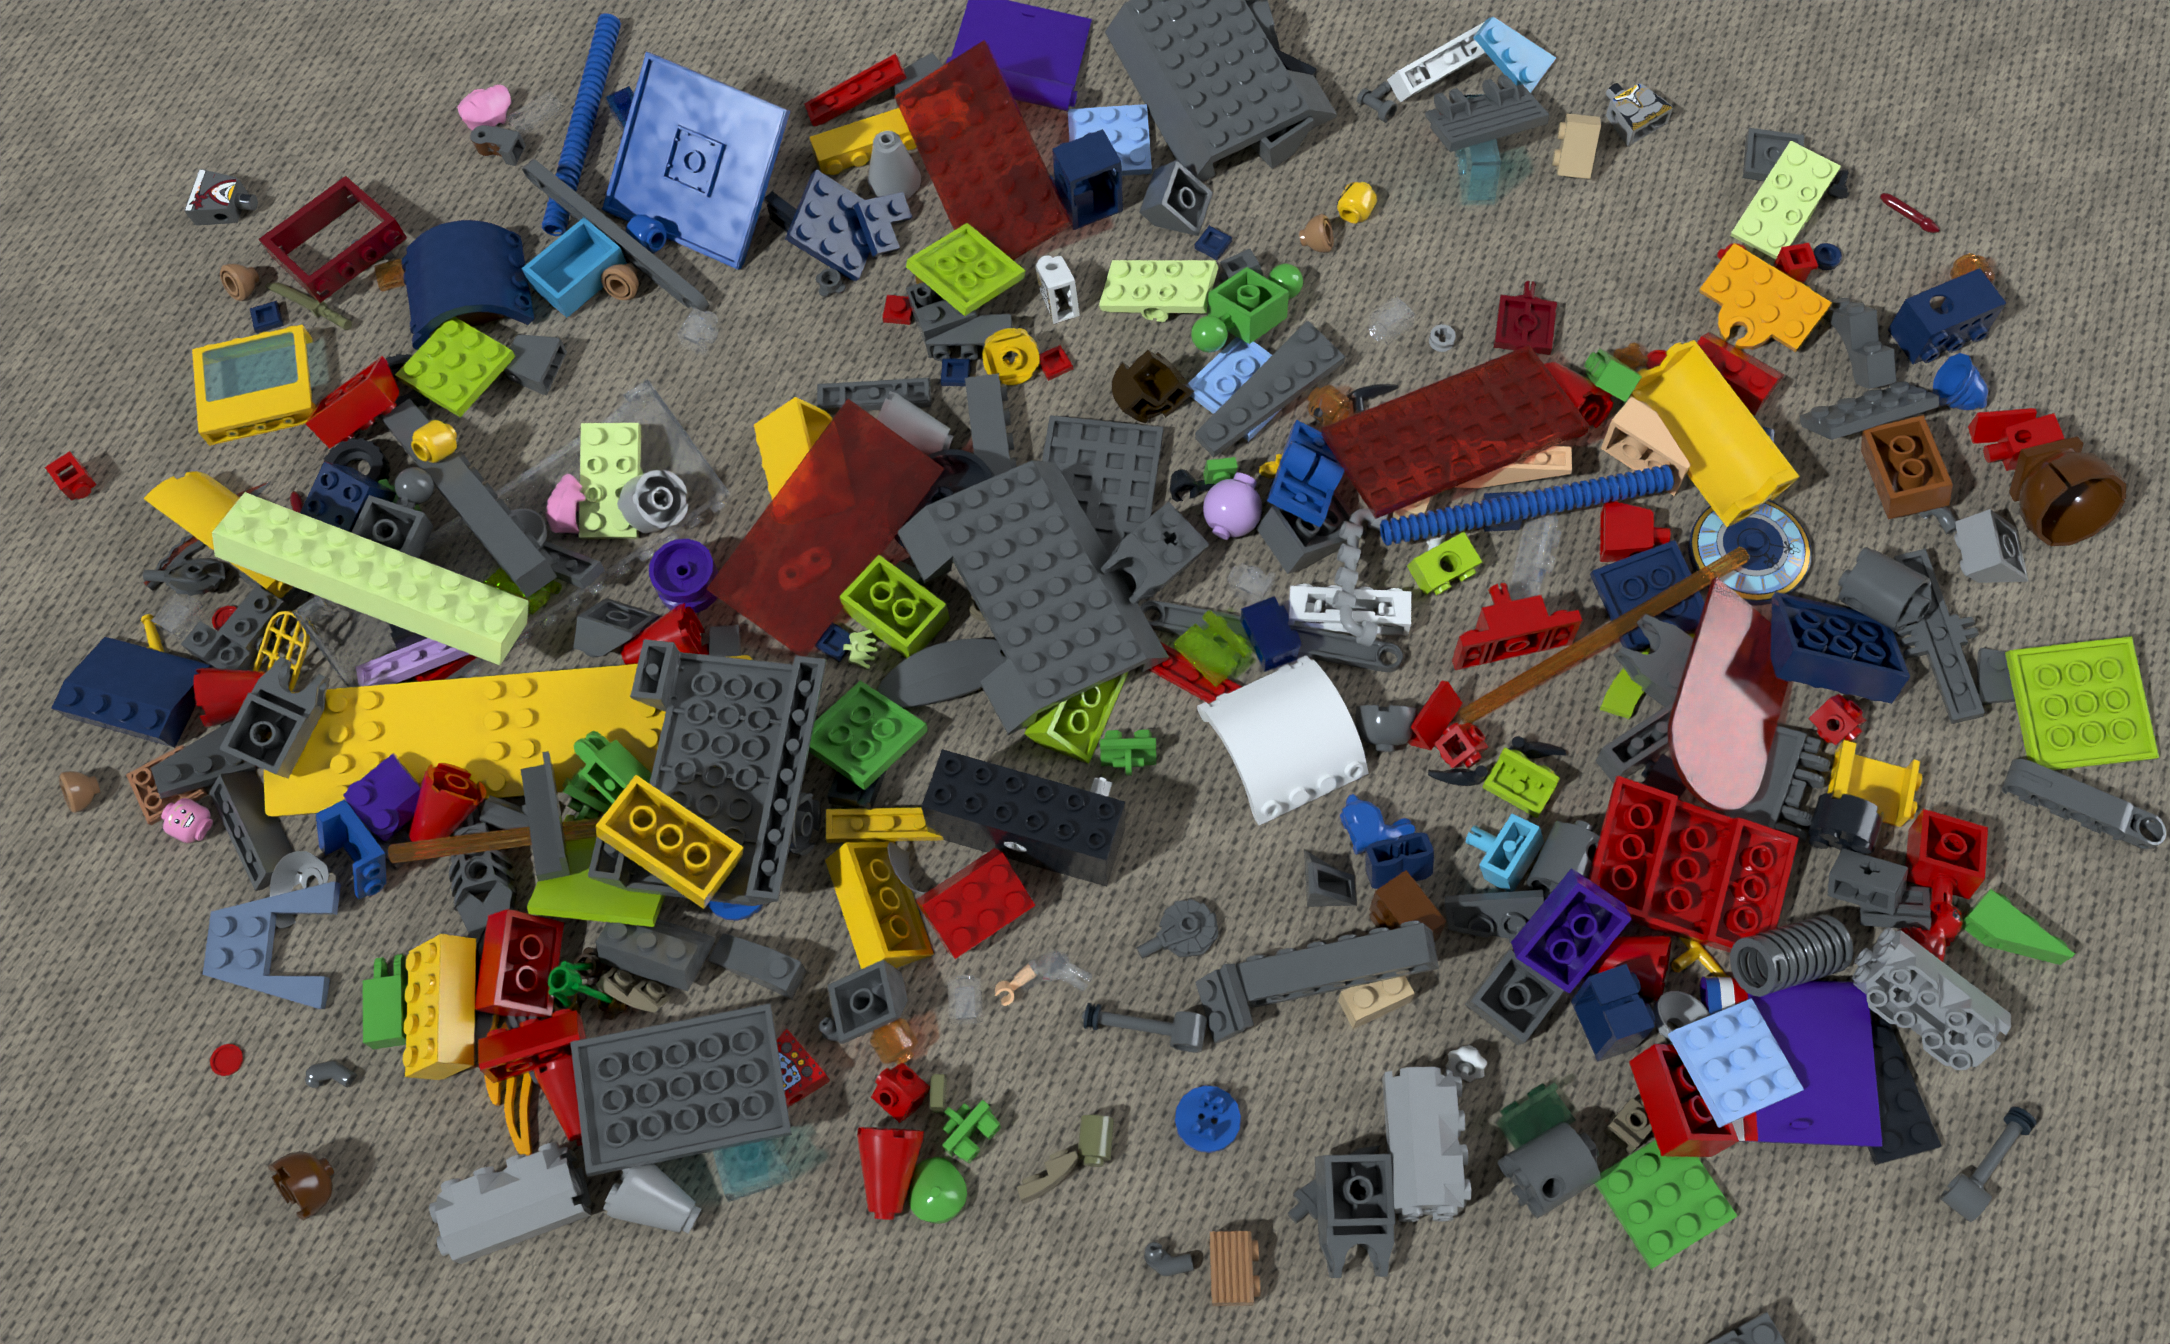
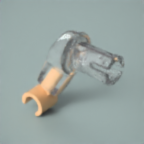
(1040, 969)

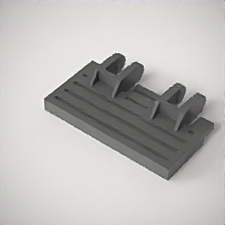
(1483, 118)
(1785, 783)

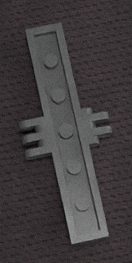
(1941, 639)

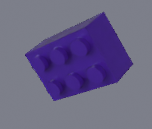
(1570, 930)

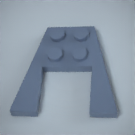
(243, 940)

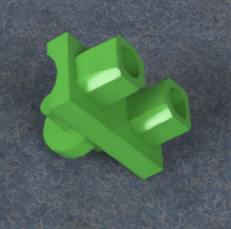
(1128, 751)
(579, 789)
(959, 1142)

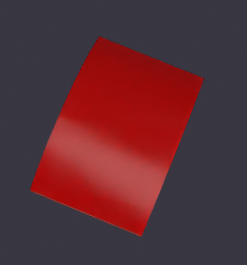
(1691, 866)

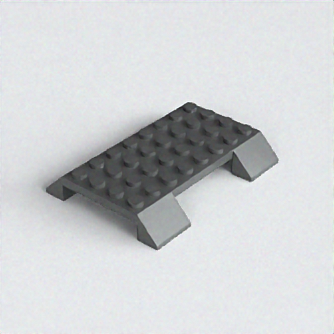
(1210, 77)
(1038, 586)
(728, 754)

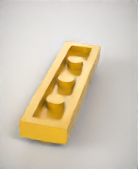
(877, 825)

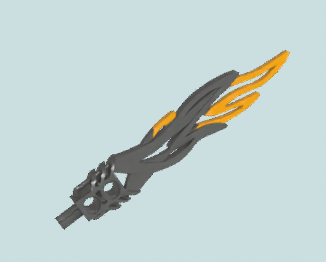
(475, 916)

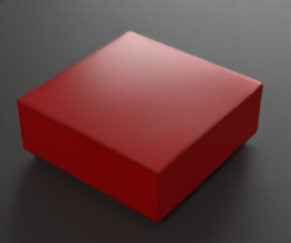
(1054, 362)

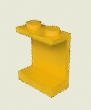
(1878, 782)

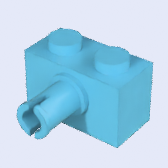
(1508, 853)

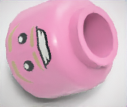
(186, 820)

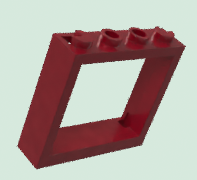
(316, 216)

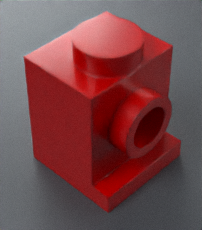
(1796, 261)
(74, 482)

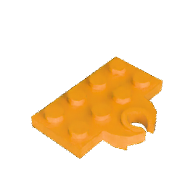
(1762, 301)

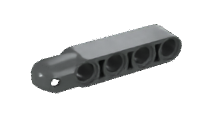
(2082, 803)

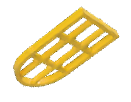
(292, 641)

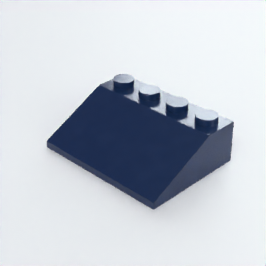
(1835, 649)
(131, 691)

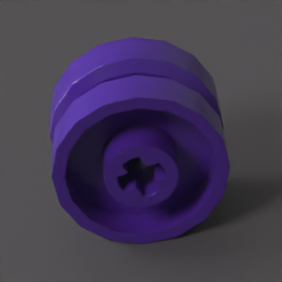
(682, 574)

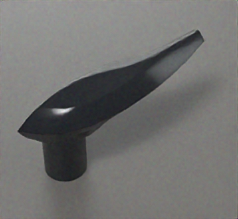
(1368, 392)
(1535, 749)
(1461, 777)

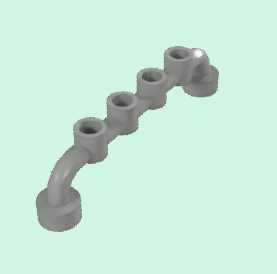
(1348, 577)

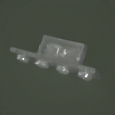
(1534, 555)

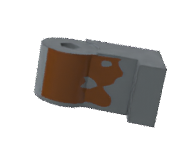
(499, 142)

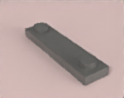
(872, 394)

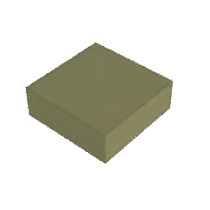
(938, 1093)

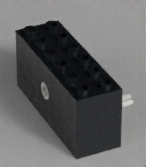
(1025, 817)

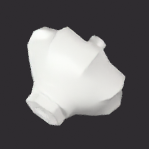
(1466, 1063)

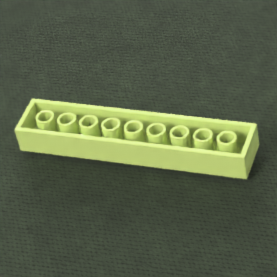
(370, 578)

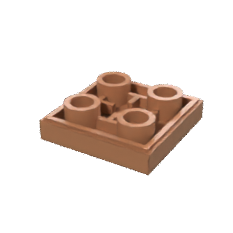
(147, 793)

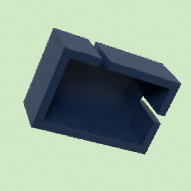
(1613, 1012)

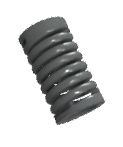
(1791, 955)

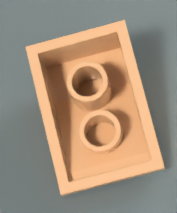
(1643, 441)

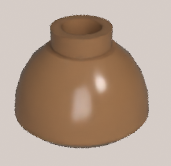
(1318, 234)
(238, 280)
(620, 281)
(78, 789)

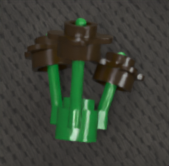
(567, 986)

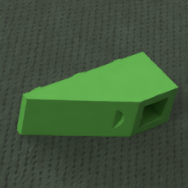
(1611, 374)
(2006, 928)

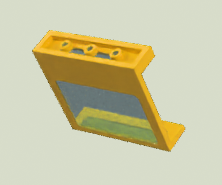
(252, 385)

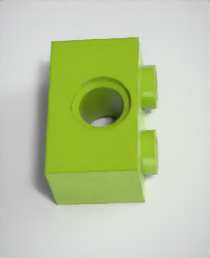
(1457, 552)

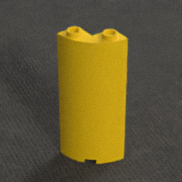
(1726, 446)
(198, 506)

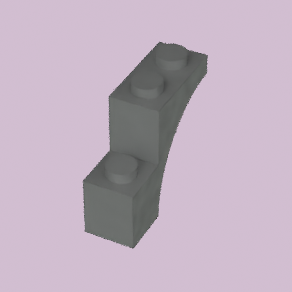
(1858, 327)

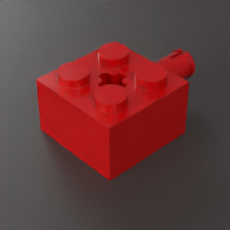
(1946, 857)

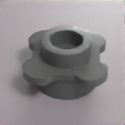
(827, 276)

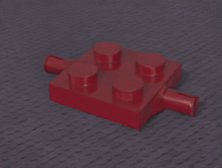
(1525, 322)

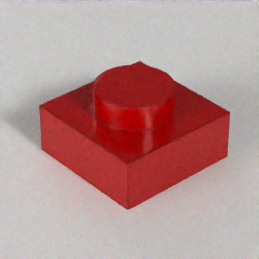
(897, 310)

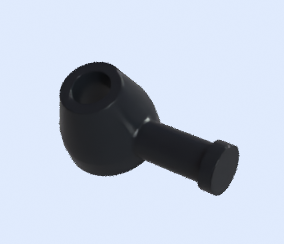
(1182, 480)

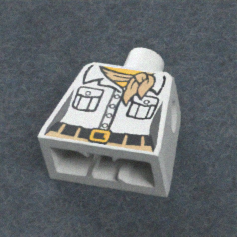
(1052, 275)

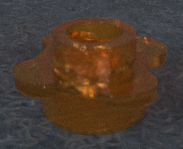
(1632, 350)

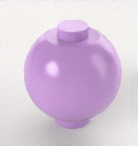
(1233, 506)

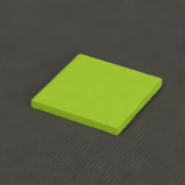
(2082, 704)
(589, 899)

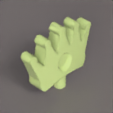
(859, 648)

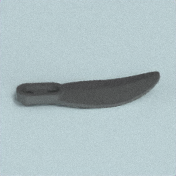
(942, 672)

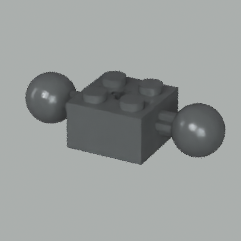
(398, 523)

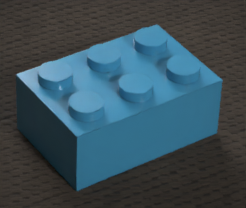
(573, 266)

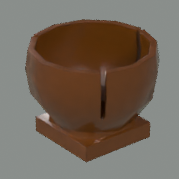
(2066, 487)

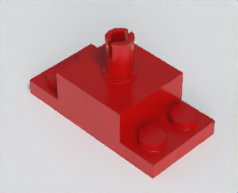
(1514, 630)

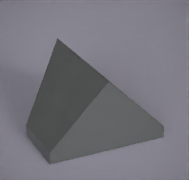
(1326, 884)

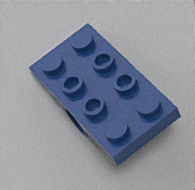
(1306, 475)

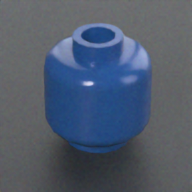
(647, 232)

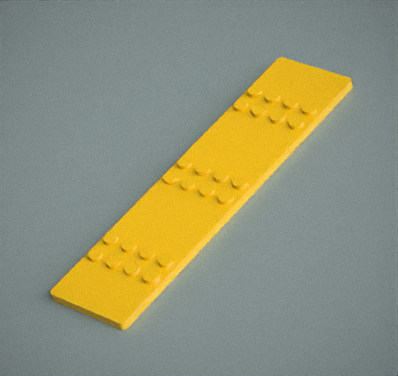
(474, 723)

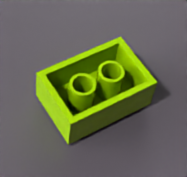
(894, 607)

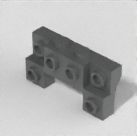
(242, 634)

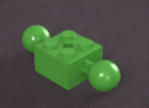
(1246, 306)

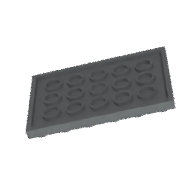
(679, 1089)

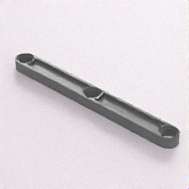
(631, 249)
(1315, 643)

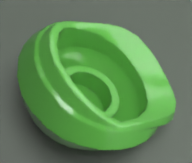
(936, 1191)

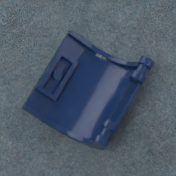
(463, 271)

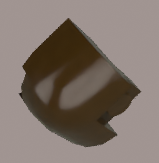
(1149, 387)

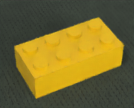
(669, 841)
(440, 1007)

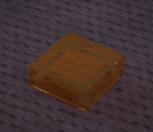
(390, 275)

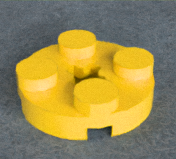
(1018, 342)

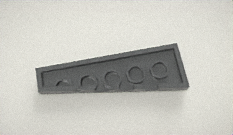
(1281, 379)

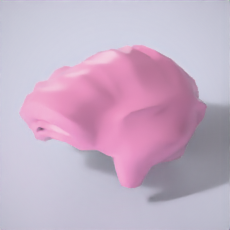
(485, 107)
(564, 505)

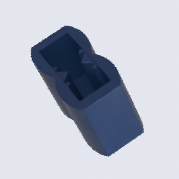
(1390, 858)

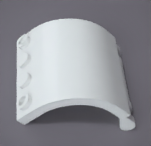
(1288, 738)

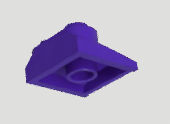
(385, 798)

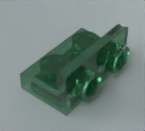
(1534, 1116)

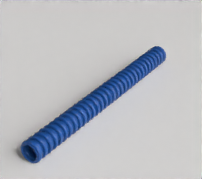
(583, 117)
(1529, 504)

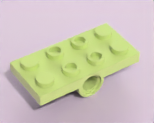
(1785, 200)
(1158, 287)
(607, 462)

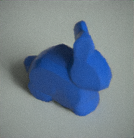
(1367, 824)

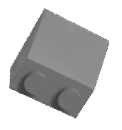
(1990, 549)

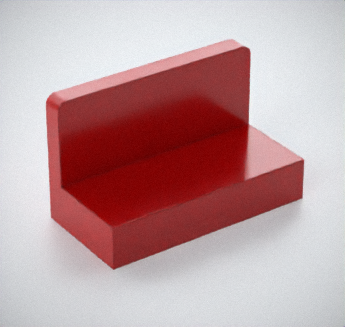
(1435, 716)

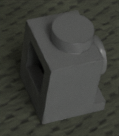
(1238, 262)

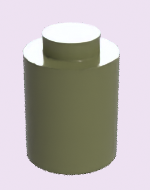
(1095, 1140)

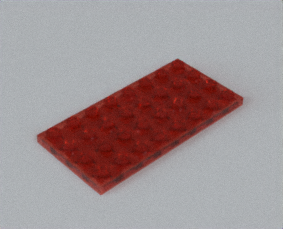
(983, 153)
(1453, 431)
(825, 528)

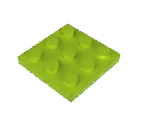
(965, 269)
(455, 366)

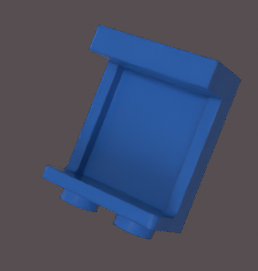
(341, 827)

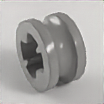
(1434, 338)

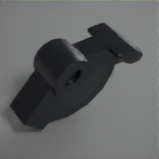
(1838, 188)

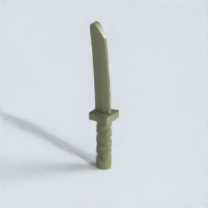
(316, 308)

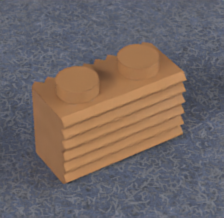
(1232, 1268)

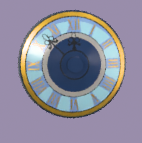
(1775, 545)

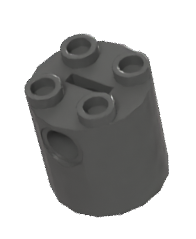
(1885, 590)
(1564, 849)
(1551, 1168)

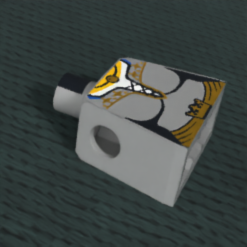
(1636, 111)

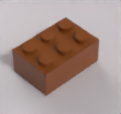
(1906, 467)

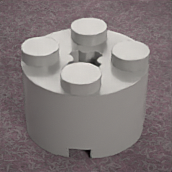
(653, 501)

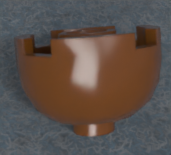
(303, 1181)

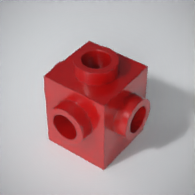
(1838, 720)
(1452, 745)
(900, 1091)

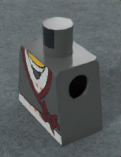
(218, 199)

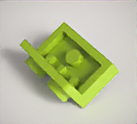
(1521, 782)

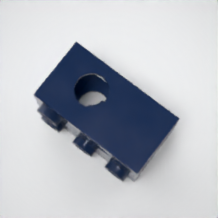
(1087, 178)
(1964, 316)
(341, 495)

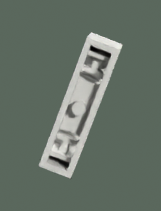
(1436, 65)
(1393, 610)

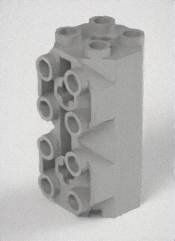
(1924, 994)
(1424, 1143)
(510, 1205)

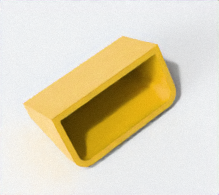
(786, 439)

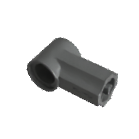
(503, 814)

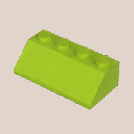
(1078, 722)

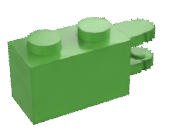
(608, 765)
(385, 1005)

